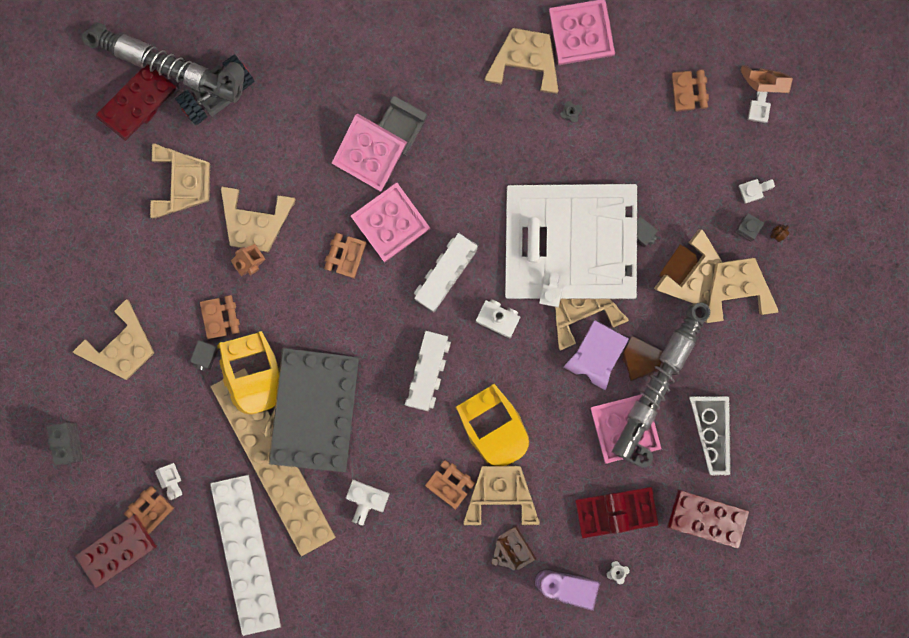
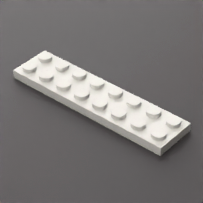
(245, 555)

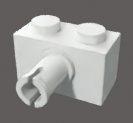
(497, 318)
(366, 498)

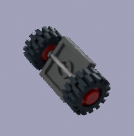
(211, 102)

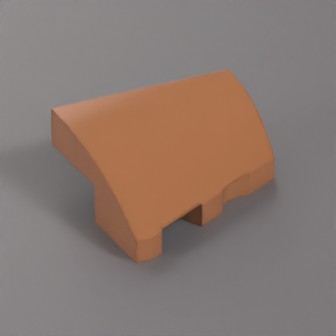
(767, 80)

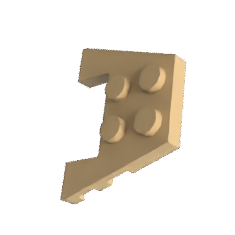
(526, 51)
(188, 181)
(253, 227)
(738, 280)
(697, 285)
(577, 309)
(126, 351)
(501, 486)

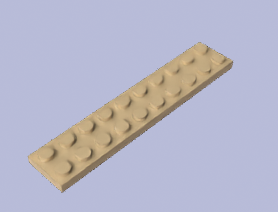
(283, 483)

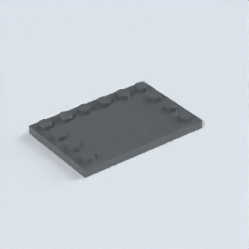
(313, 410)

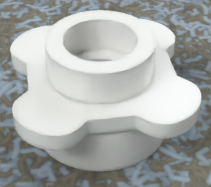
(617, 567)

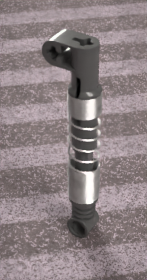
(191, 74)
(644, 411)

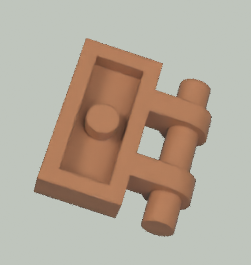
(683, 90)
(350, 258)
(214, 320)
(448, 490)
(155, 512)

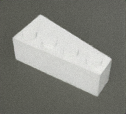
(446, 272)
(427, 371)
(713, 428)

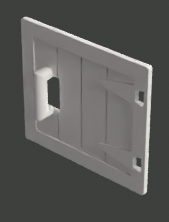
(585, 240)

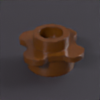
(780, 232)

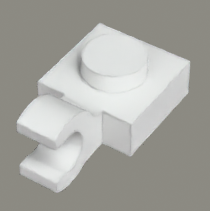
(759, 109)
(753, 190)
(551, 293)
(169, 478)

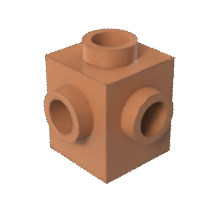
(248, 260)

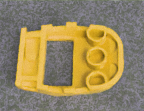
(252, 392)
(503, 444)

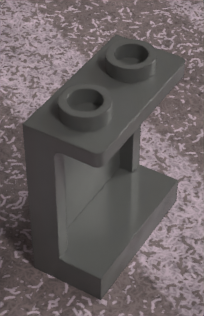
(403, 121)
(65, 443)

